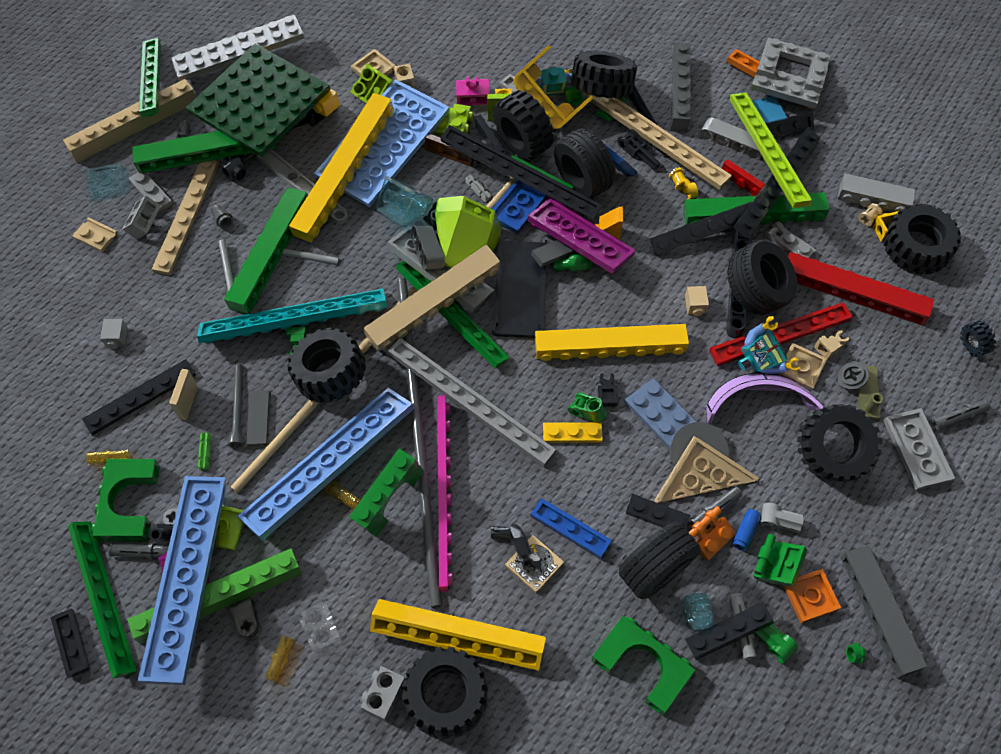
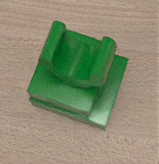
(296, 334)

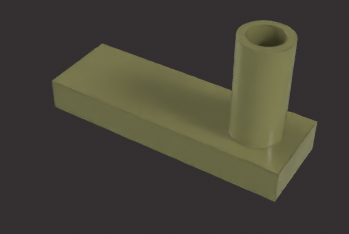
(869, 397)

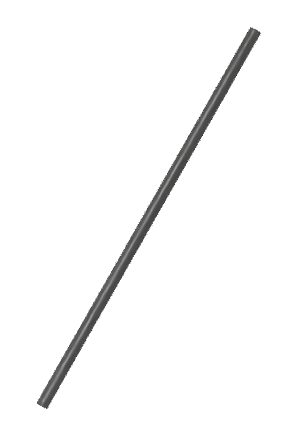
(426, 513)

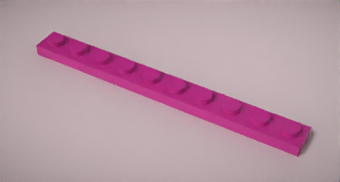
(444, 499)

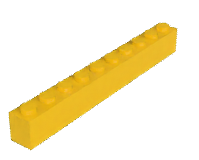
(341, 168)

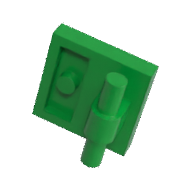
(779, 562)

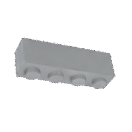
(868, 191)

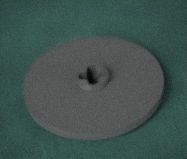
(701, 430)

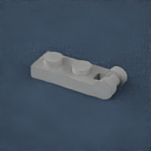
(788, 240)

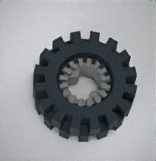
(978, 338)

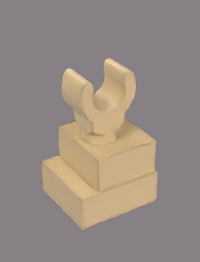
(830, 346)

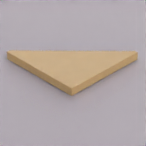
(702, 471)

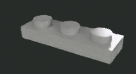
(149, 188)

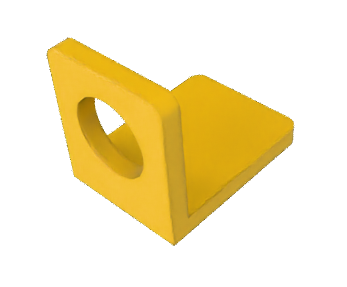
(882, 221)

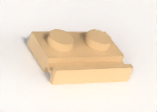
(95, 235)

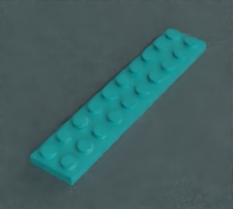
(292, 315)

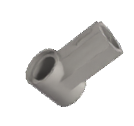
(775, 517)

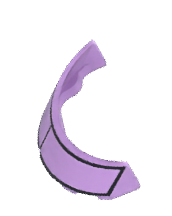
(758, 381)

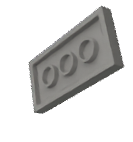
(918, 449)

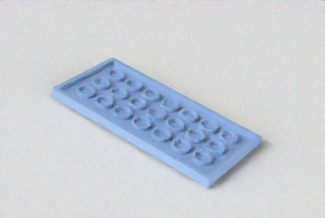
(396, 144)

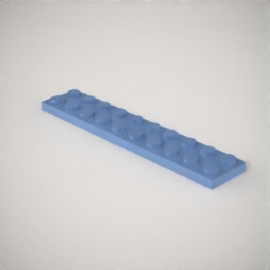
(325, 463)
(183, 582)

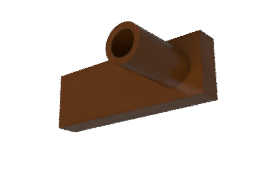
(434, 145)

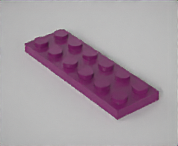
(581, 235)

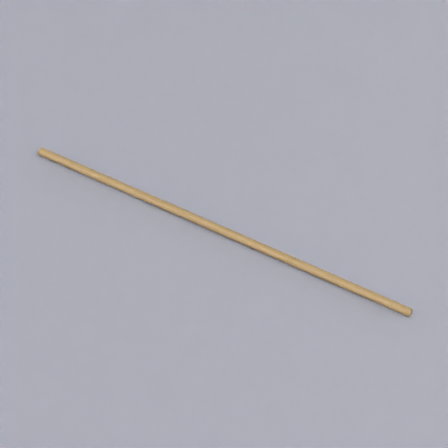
(311, 405)

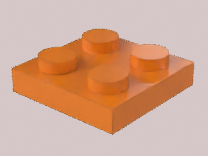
(812, 596)

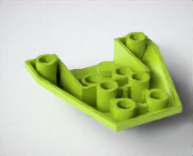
(465, 228)

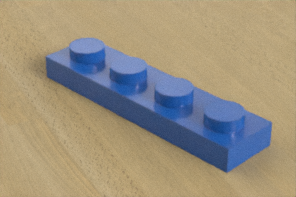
(571, 528)

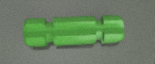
(204, 451)

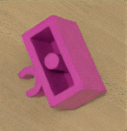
(472, 91)

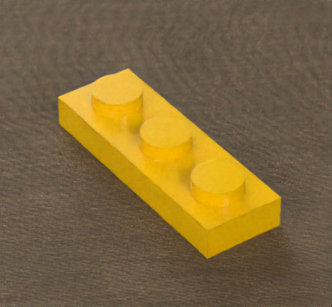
(572, 432)

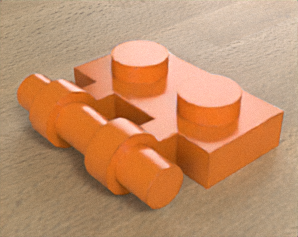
(715, 536)

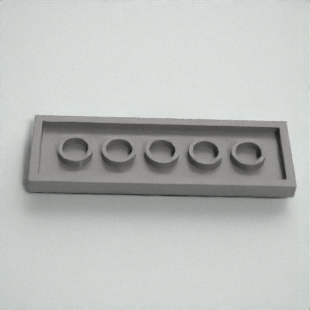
(404, 248)

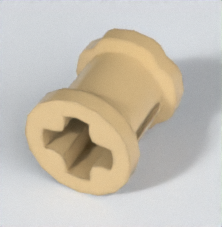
(870, 214)

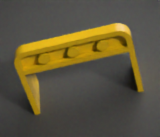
(525, 81)

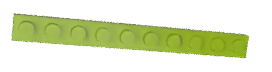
(770, 151)

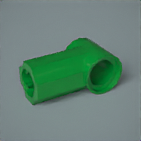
(780, 645)

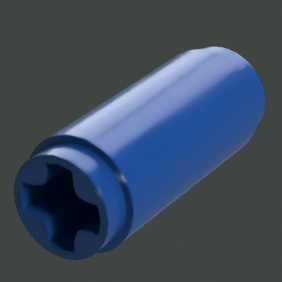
(747, 530)

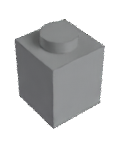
(114, 333)

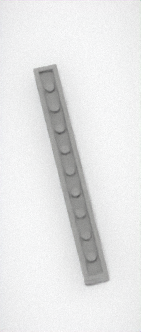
(472, 402)

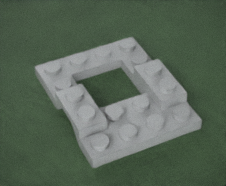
(789, 86)

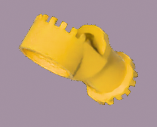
(683, 183)

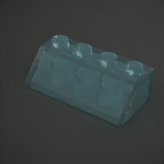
(402, 202)

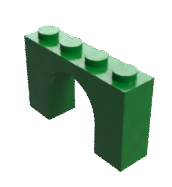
(117, 476)
(370, 510)
(629, 636)

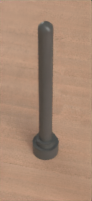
(236, 437)

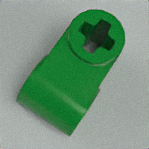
(588, 408)

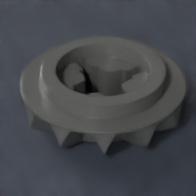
(845, 374)

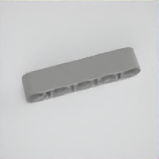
(731, 137)

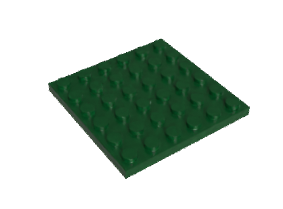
(258, 99)

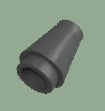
(221, 216)

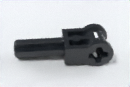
(635, 145)

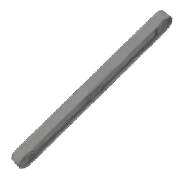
(285, 170)

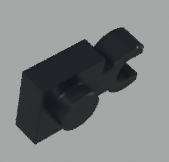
(607, 392)

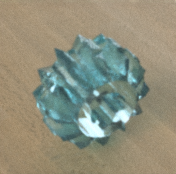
(698, 611)

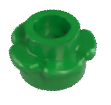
(858, 652)

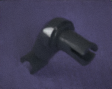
(518, 539)

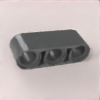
(427, 248)

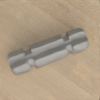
(478, 188)

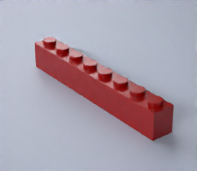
(861, 289)

